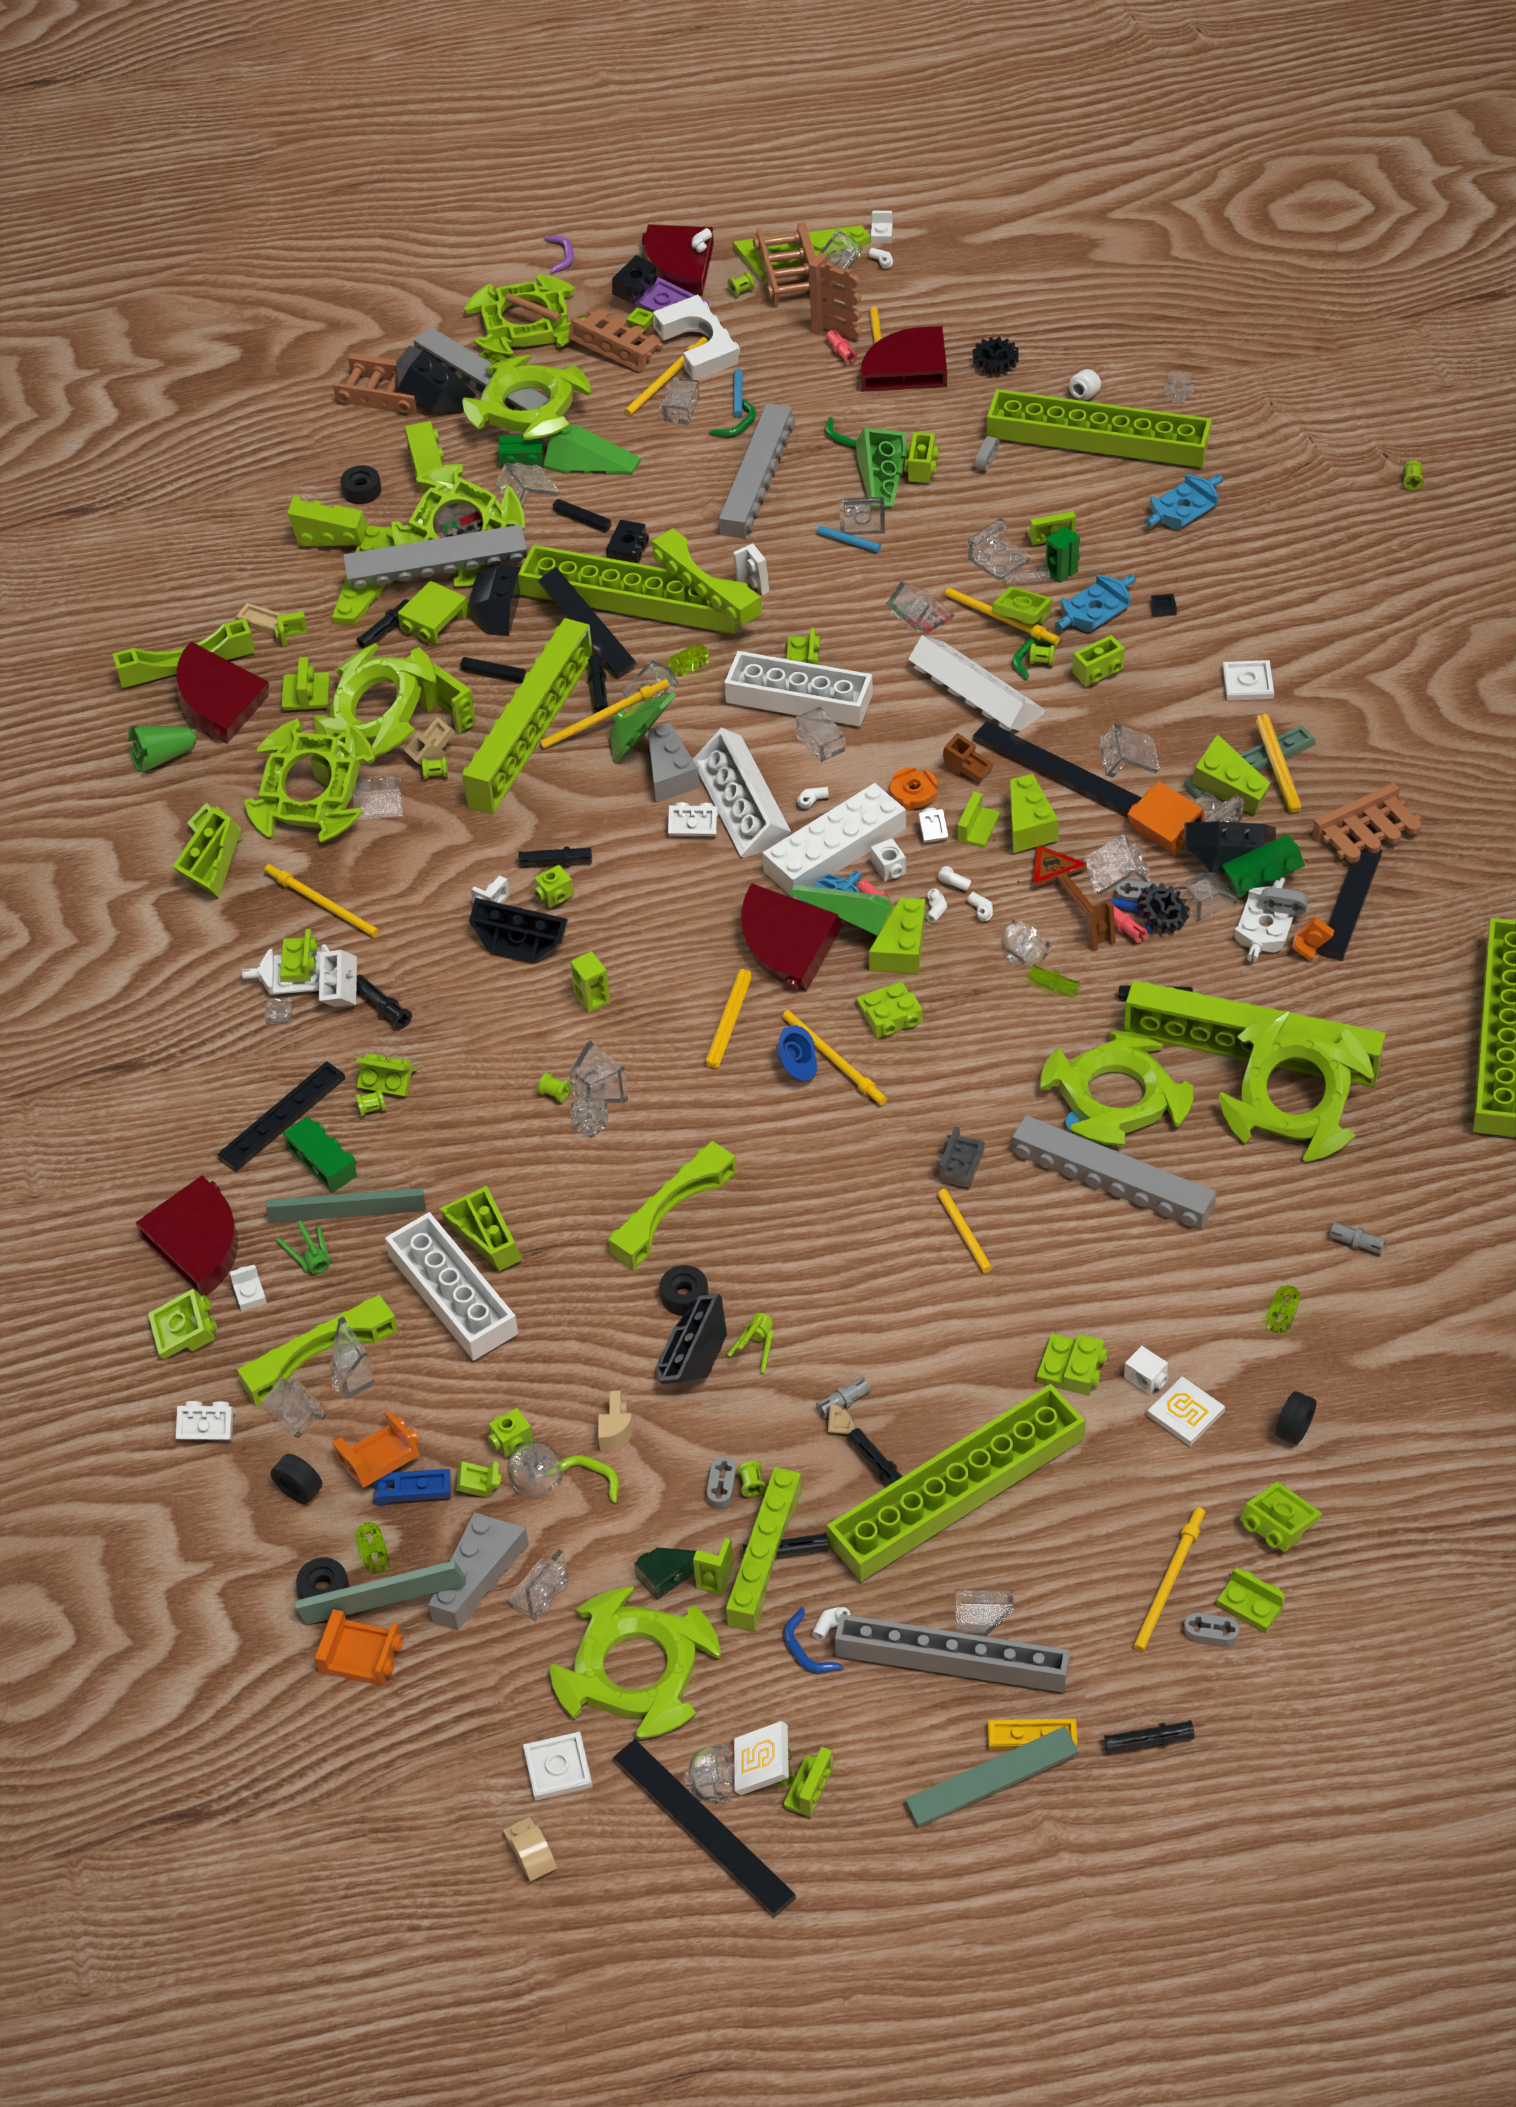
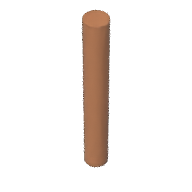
(532, 307)

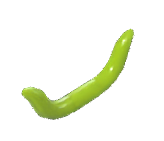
(597, 1466)

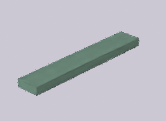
(1290, 744)
(346, 1205)
(381, 1592)
(991, 1777)

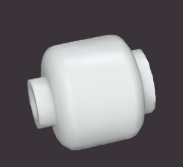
(1085, 384)

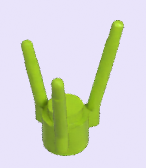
(757, 1330)

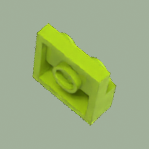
(1023, 605)
(890, 1009)
(182, 1324)
(1072, 1363)
(1279, 1516)

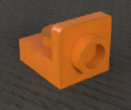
(1311, 937)

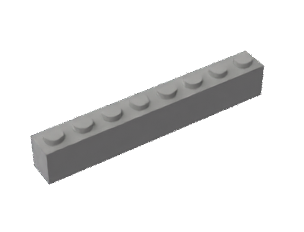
(471, 369)
(756, 471)
(435, 556)
(1114, 1172)
(952, 1653)

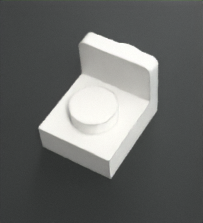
(882, 227)
(932, 825)
(496, 891)
(247, 1287)

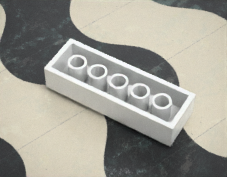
(798, 687)
(834, 839)
(451, 1286)

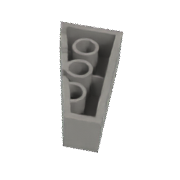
(483, 1556)

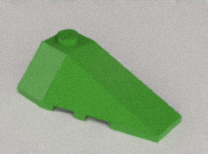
(585, 451)
(881, 462)
(634, 724)
(858, 908)

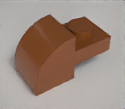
(961, 758)

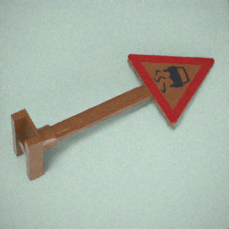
(1057, 866)

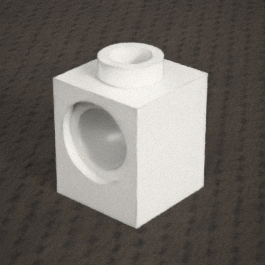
(888, 860)
(1146, 1370)

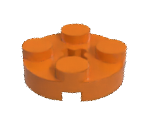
(916, 798)

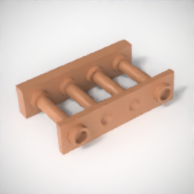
(805, 252)
(375, 369)

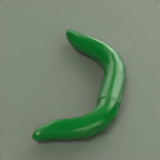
(741, 426)
(838, 437)
(1022, 651)

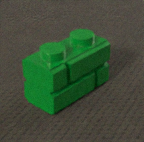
(517, 450)
(1062, 554)

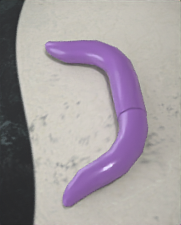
(568, 252)

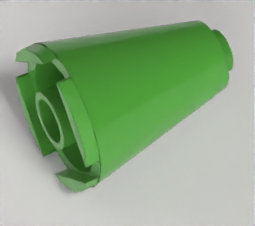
(158, 744)

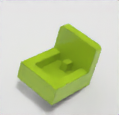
(290, 625)
(478, 1479)

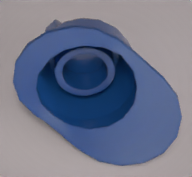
(797, 1052)

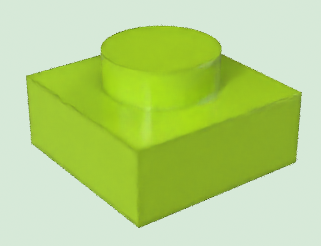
(640, 318)

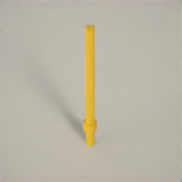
(654, 387)
(1036, 631)
(646, 693)
(287, 880)
(865, 1085)
(1189, 1535)

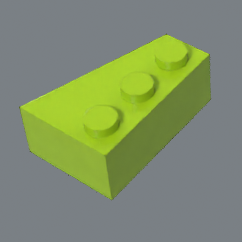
(423, 449)
(326, 525)
(1229, 774)
(1031, 815)
(209, 852)
(901, 939)
(483, 1227)

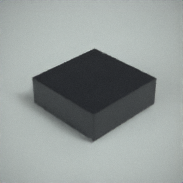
(1163, 605)

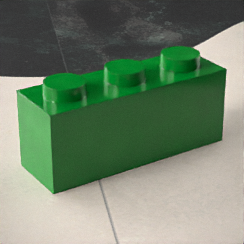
(1263, 865)
(320, 1154)

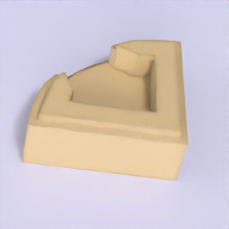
(840, 1420)

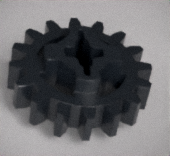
(995, 355)
(1162, 908)

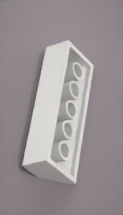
(975, 684)
(740, 794)

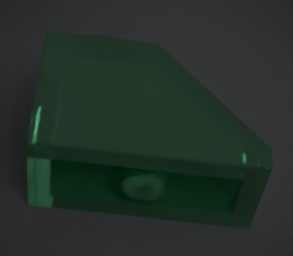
(664, 1569)

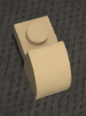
(431, 742)
(617, 1427)
(530, 1848)

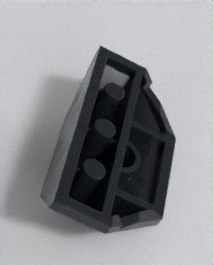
(431, 382)
(496, 598)
(1222, 841)
(516, 930)
(694, 1342)

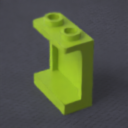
(431, 611)
(451, 696)

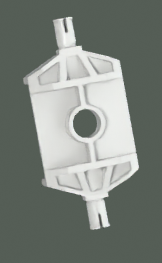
(1258, 937)
(270, 975)

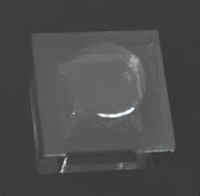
(279, 1011)

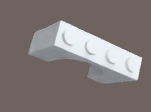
(695, 316)

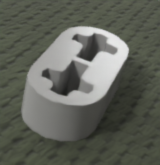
(987, 453)
(1134, 888)
(1284, 901)
(716, 1482)
(1211, 1630)

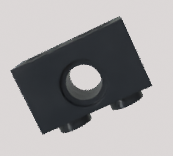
(634, 279)
(627, 541)

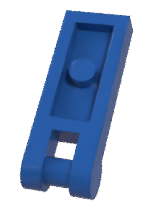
(413, 1486)

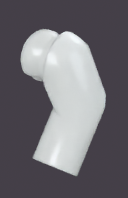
(699, 239)
(884, 257)
(948, 877)
(983, 905)
(828, 1620)

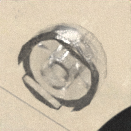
(1023, 945)
(534, 1469)
(711, 1775)

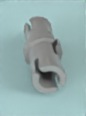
(1357, 1238)
(844, 1396)

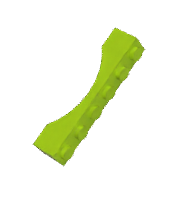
(734, 600)
(141, 666)
(705, 1172)
(369, 1321)
(756, 1567)

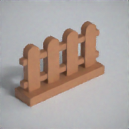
(824, 292)
(608, 344)
(1356, 815)

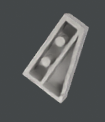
(671, 763)

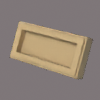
(259, 618)

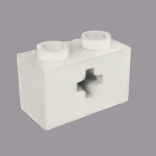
(338, 978)

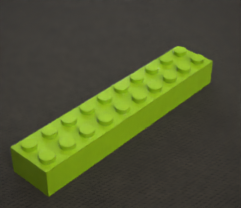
(1099, 428)
(624, 588)
(527, 716)
(1214, 1023)
(1497, 1043)
(955, 1482)

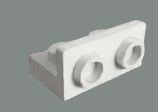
(751, 568)
(693, 820)
(205, 1422)

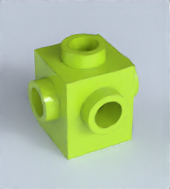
(553, 886)
(509, 1432)

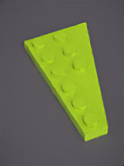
(818, 238)
(355, 602)

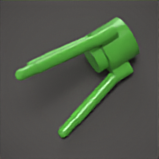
(315, 1259)

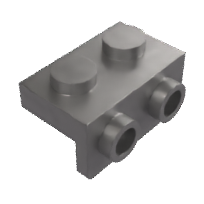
(960, 1159)

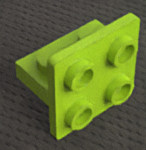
(306, 688)
(389, 1076)

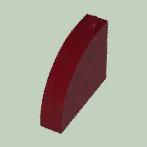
(675, 258)
(906, 361)
(217, 692)
(787, 935)
(194, 1234)

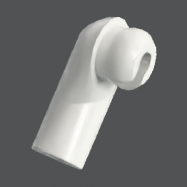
(810, 795)
(938, 905)

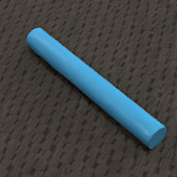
(738, 383)
(846, 538)

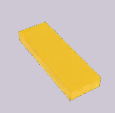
(1011, 1734)

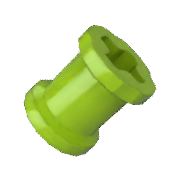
(741, 284)
(1408, 480)
(1042, 654)
(434, 767)
(554, 1087)
(370, 1102)
(751, 1478)

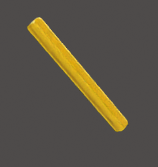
(1278, 763)
(728, 1019)

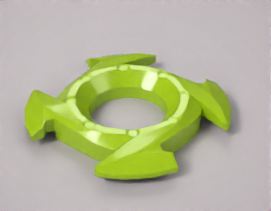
(503, 333)
(515, 375)
(449, 488)
(361, 673)
(327, 811)
(1271, 1050)
(1126, 1055)
(615, 1623)

